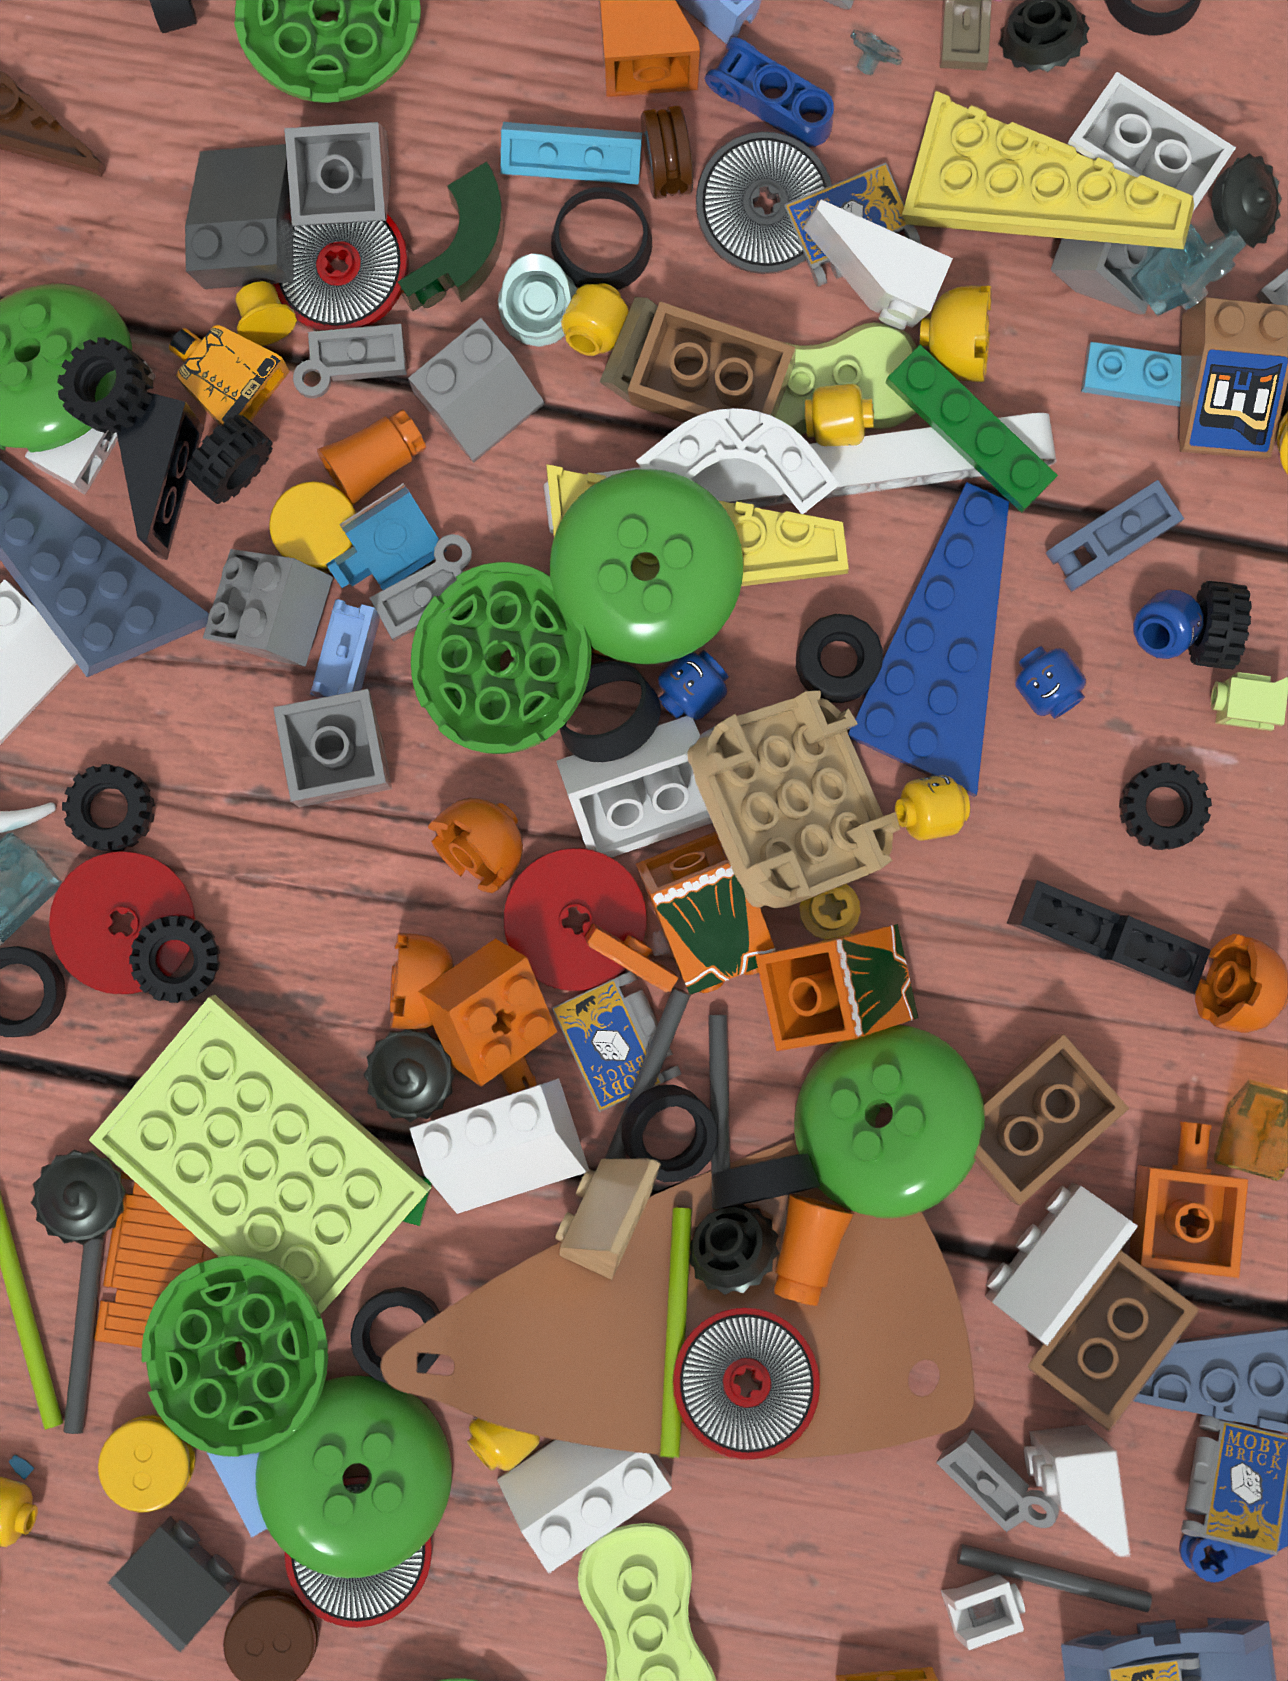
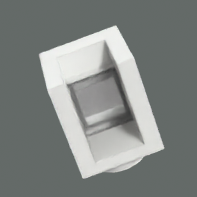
(984, 1611)

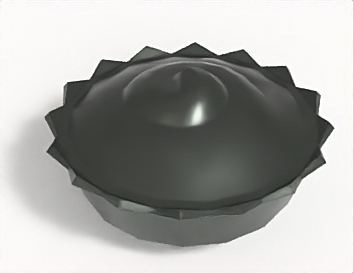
(1043, 34)
(1247, 200)
(409, 1074)
(78, 1197)
(733, 1249)

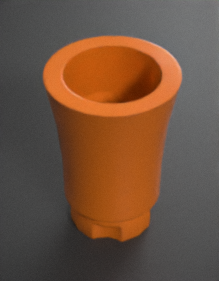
(371, 454)
(809, 1247)

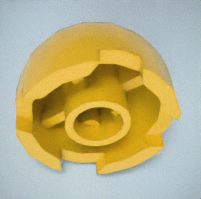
(960, 331)

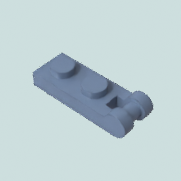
(1116, 534)

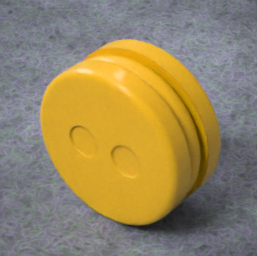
(308, 523)
(145, 1464)

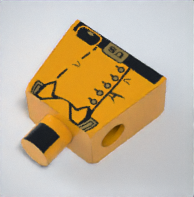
(227, 372)

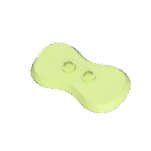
(856, 357)
(639, 1597)

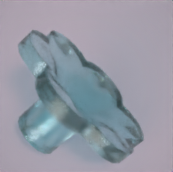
(874, 50)

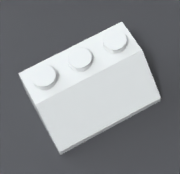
(1151, 139)
(30, 659)
(637, 796)
(501, 1147)
(1059, 1261)
(1082, 1480)
(577, 1494)

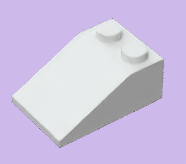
(881, 266)

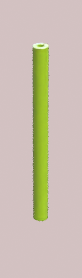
(27, 1326)
(675, 1327)

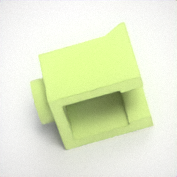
(1250, 701)

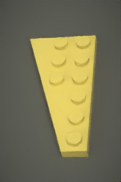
(1025, 183)
(772, 542)

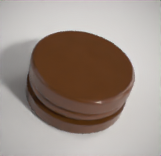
(667, 152)
(271, 1637)

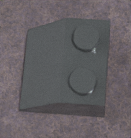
(175, 1582)

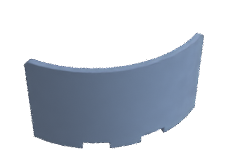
(1226, 1650)

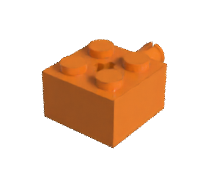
(490, 1015)
(1189, 1187)

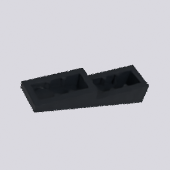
(1108, 935)

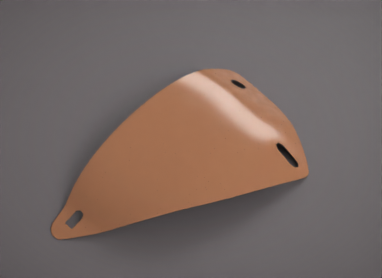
(586, 1353)

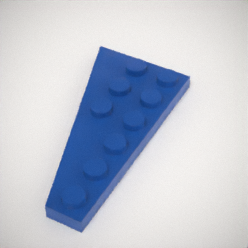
(938, 667)

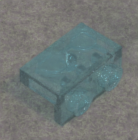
(1180, 275)
(24, 883)

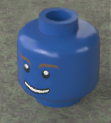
(1168, 624)
(1050, 682)
(692, 685)

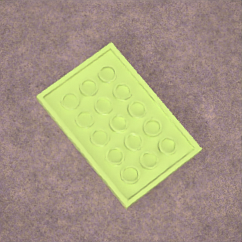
(258, 1156)

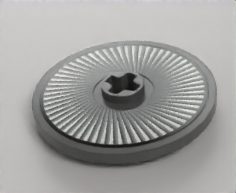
(734, 182)

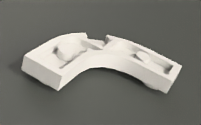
(750, 437)

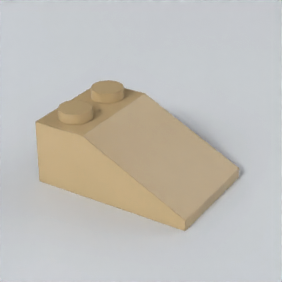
(608, 1213)

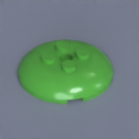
(327, 58)
(49, 325)
(696, 558)
(461, 651)
(923, 1147)
(193, 1361)
(386, 1519)

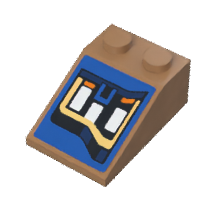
(1232, 377)

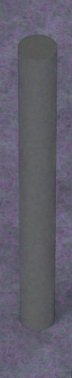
(653, 1060)
(719, 1092)
(83, 1337)
(1054, 1578)

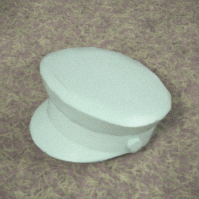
(535, 300)

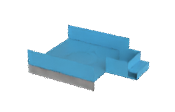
(386, 538)

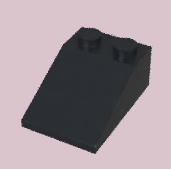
(155, 465)

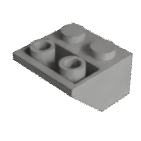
(268, 606)

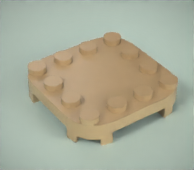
(791, 800)

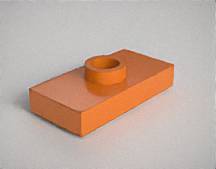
(631, 955)

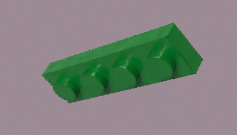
(971, 428)

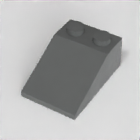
(240, 218)

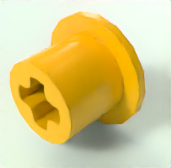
(262, 314)
(831, 912)

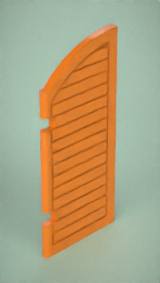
(143, 1258)

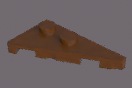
(35, 133)

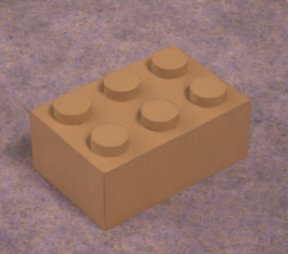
(707, 366)
(1043, 1118)
(1114, 1340)

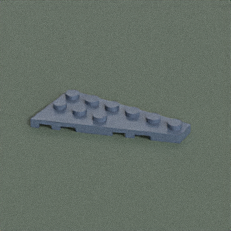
(85, 585)
(1226, 1378)

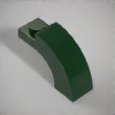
(472, 252)

